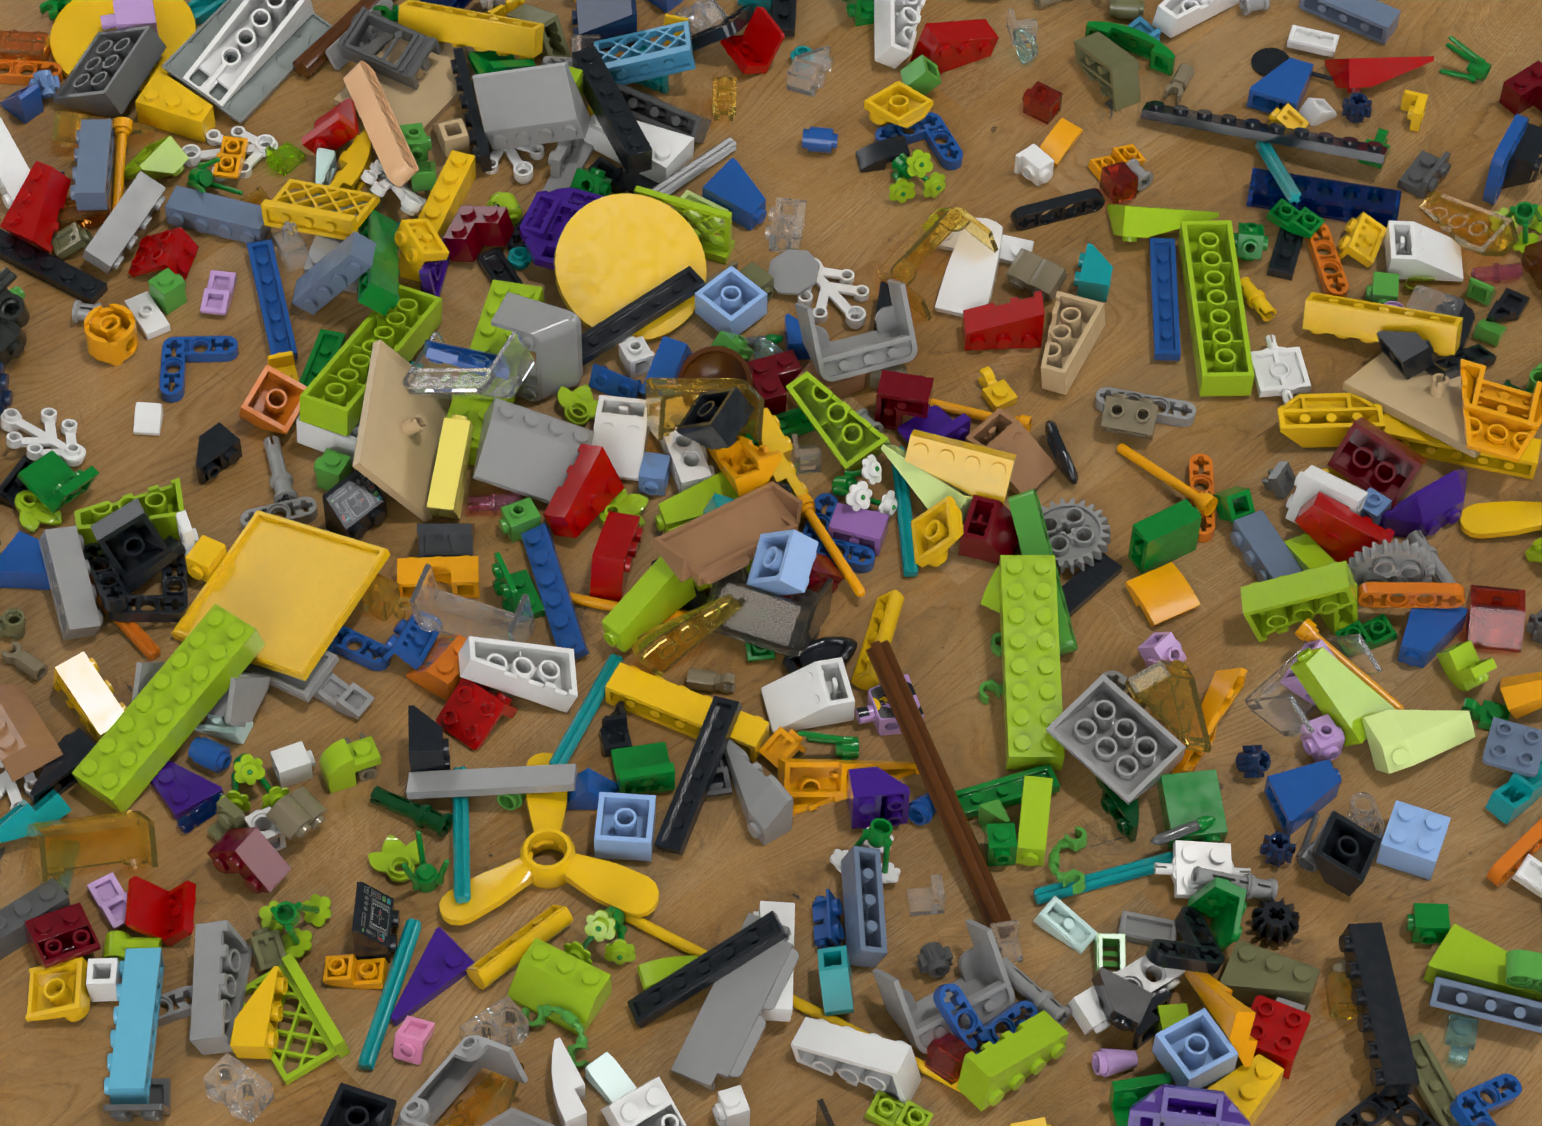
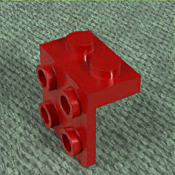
(758, 44)
(333, 128)
(164, 250)
(474, 712)
(160, 911)
(1278, 1031)

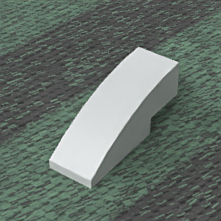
(567, 1088)

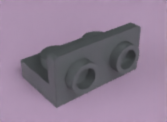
(1424, 173)

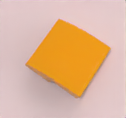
(1162, 594)

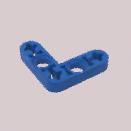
(928, 129)
(1501, 158)
(186, 354)
(847, 547)
(362, 655)
(984, 1032)
(1480, 1109)

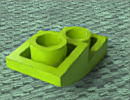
(656, 970)
(891, 1112)

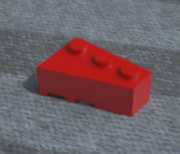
(956, 43)
(37, 206)
(1005, 325)
(585, 493)
(1338, 528)
(614, 555)

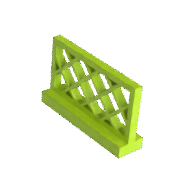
(715, 247)
(315, 1013)

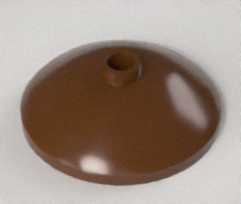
(716, 363)

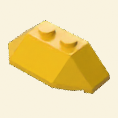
(1325, 417)

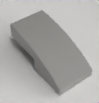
(344, 698)

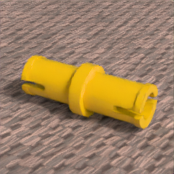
(1257, 299)

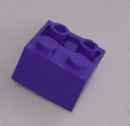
(876, 795)

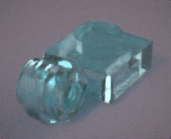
(1461, 1036)

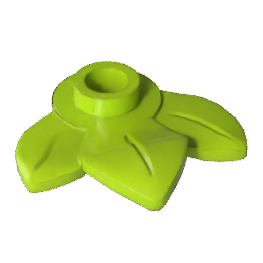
(577, 402)
(627, 504)
(34, 513)
(392, 857)

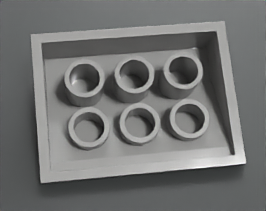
(531, 106)
(526, 450)
(1117, 739)

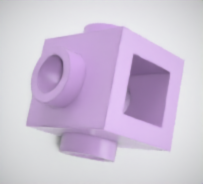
(1161, 647)
(1325, 741)

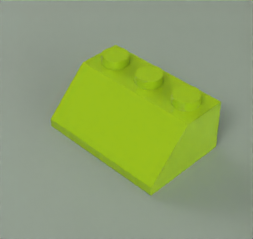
(559, 980)

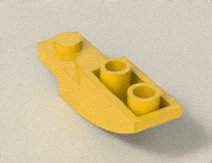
(353, 163)
(775, 440)

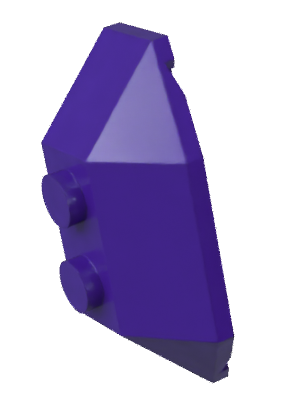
(1429, 507)

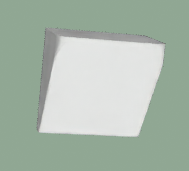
(1317, 111)
(148, 418)

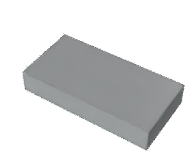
(1146, 928)

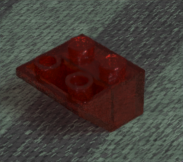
(1495, 618)

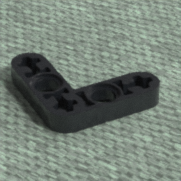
(725, 29)
(167, 600)
(1196, 953)
(1386, 1111)

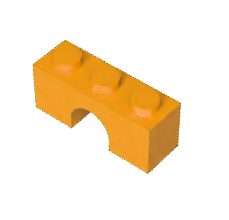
(457, 571)

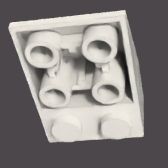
(1421, 252)
(622, 432)
(810, 697)
(644, 1106)

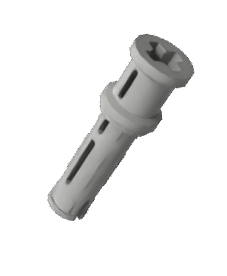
(280, 480)
(1255, 886)
(1032, 992)

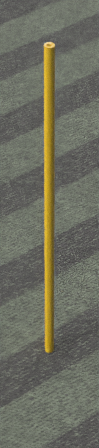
(798, 1003)

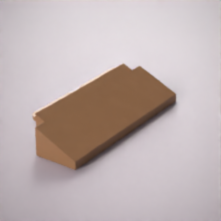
(728, 535)

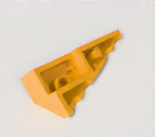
(746, 464)
(1522, 693)
(1219, 697)
(826, 781)
(1228, 1013)

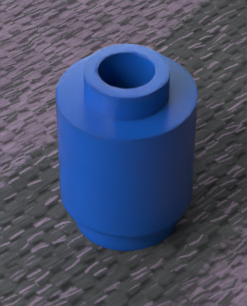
(819, 139)
(210, 754)

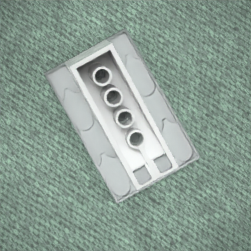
(246, 52)

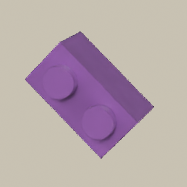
(859, 527)

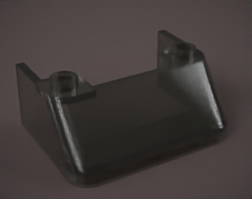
(771, 619)

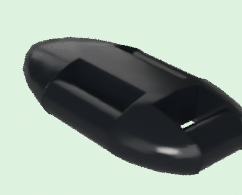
(1060, 452)
(822, 649)

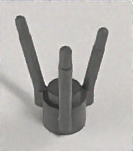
(1304, 856)

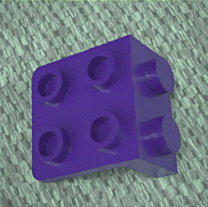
(937, 423)

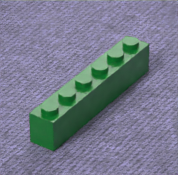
(380, 283)

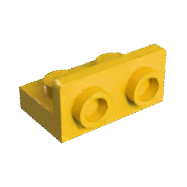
(1362, 239)
(420, 242)

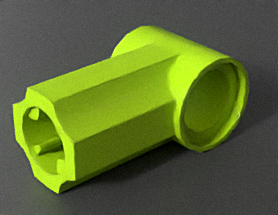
(118, 941)

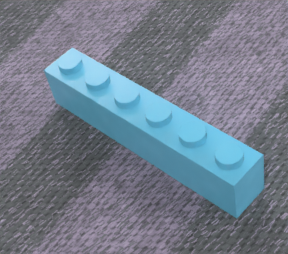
(135, 1026)

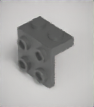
(158, 1104)

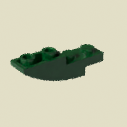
(1125, 815)

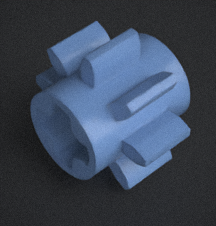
(46, 83)

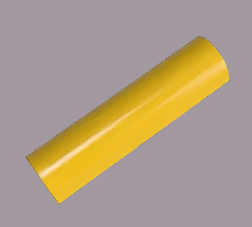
(881, 628)
(511, 950)

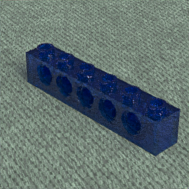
(1327, 197)

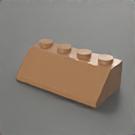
(23, 734)

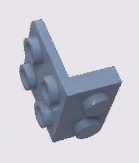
(1513, 747)

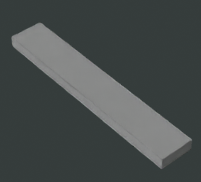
(491, 781)

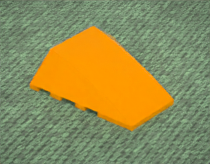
(1497, 416)

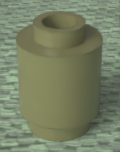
(1126, 9)

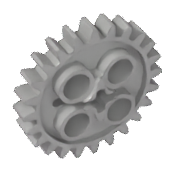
(1076, 534)
(1392, 563)

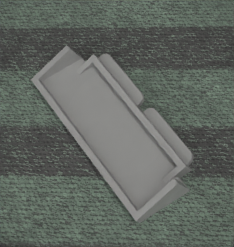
(731, 1015)

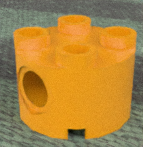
(111, 333)

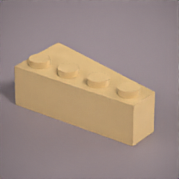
(1071, 337)

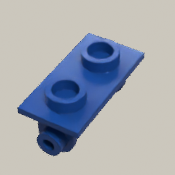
(613, 383)
(828, 911)

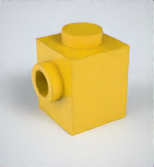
(204, 558)

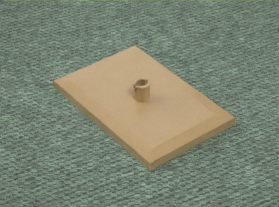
(435, 90)
(1420, 401)
(398, 432)

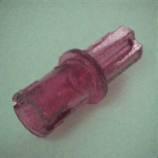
(1497, 272)
(492, 502)

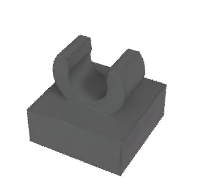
(1280, 480)

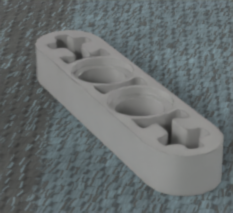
(1177, 406)

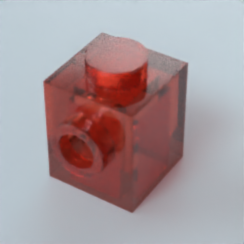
(1042, 102)
(1118, 182)
(947, 1057)

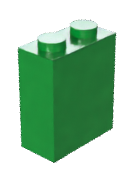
(1164, 536)
(1188, 797)

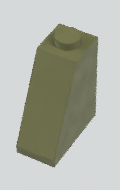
(553, 39)

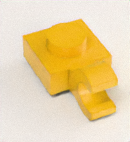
(996, 393)

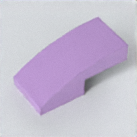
(218, 293)
(109, 899)

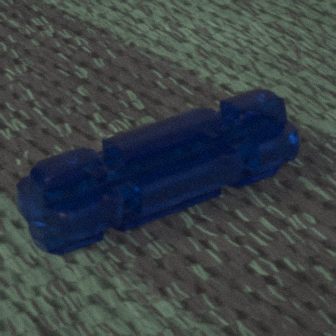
(199, 814)

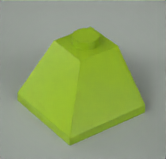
(157, 160)

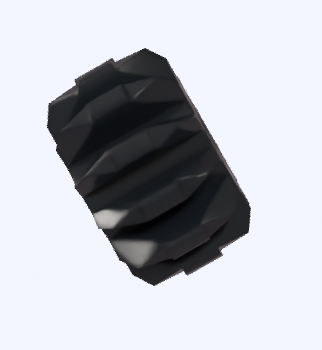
(1275, 921)

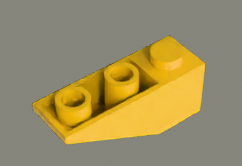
(256, 1024)

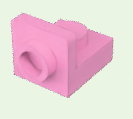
(412, 1039)

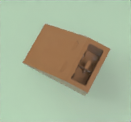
(1008, 435)

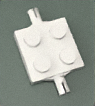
(1279, 371)
(1192, 854)

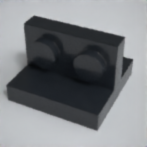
(446, 539)

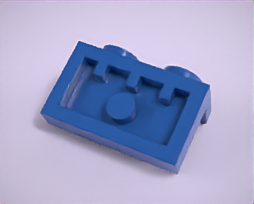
(410, 642)

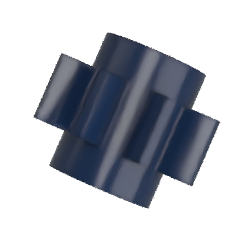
(1357, 108)
(1253, 761)
(1277, 849)

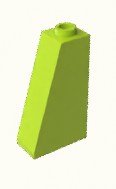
(691, 502)
(1312, 556)
(646, 605)
(1338, 692)
(1474, 962)

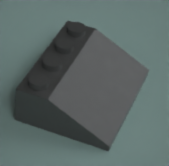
(111, 71)

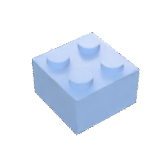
(731, 302)
(783, 562)
(625, 826)
(1413, 840)
(1195, 1051)

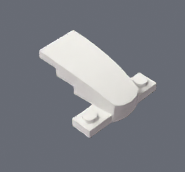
(974, 268)

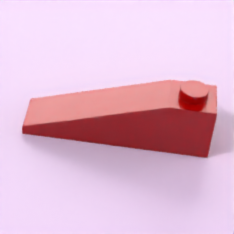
(1368, 72)

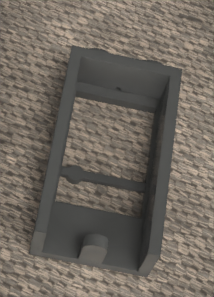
(412, 59)

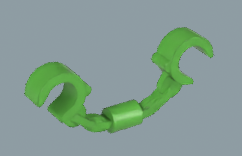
(991, 685)
(1054, 860)
(568, 1017)

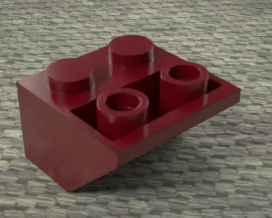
(988, 531)
(60, 936)

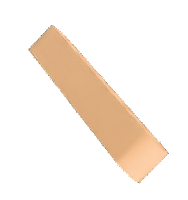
(381, 124)

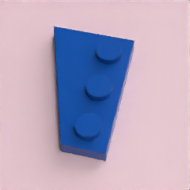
(457, 356)

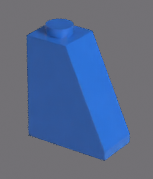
(1281, 86)
(737, 193)
(668, 360)
(23, 564)
(1429, 632)
(1301, 793)

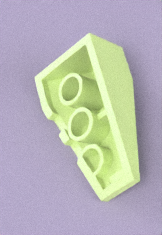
(926, 486)
(1414, 735)

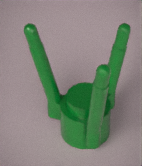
(1477, 67)
(201, 178)
(845, 746)
(426, 876)

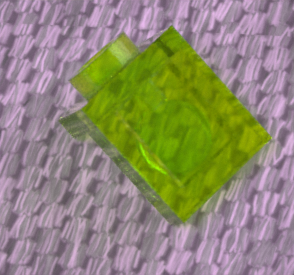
(284, 158)

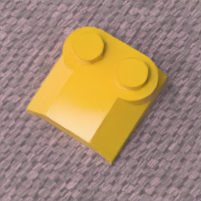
(898, 105)
(936, 532)
(58, 991)

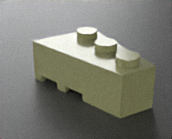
(1110, 67)
(1265, 973)

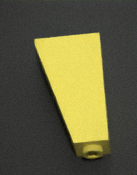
(451, 468)

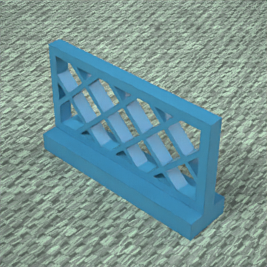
(648, 63)

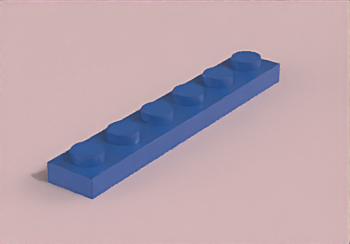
(271, 297)
(1164, 299)
(554, 590)

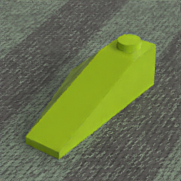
(1146, 222)

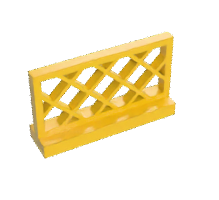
(319, 219)

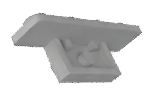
(371, 40)
(565, 162)

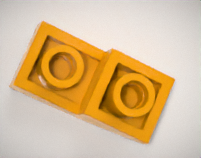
(1061, 140)
(1118, 154)
(231, 156)
(356, 974)

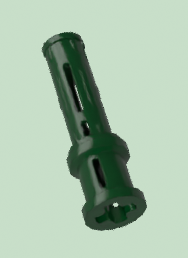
(422, 815)

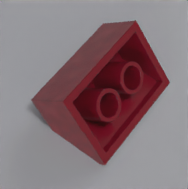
(1377, 461)

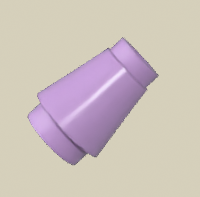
(1113, 1061)

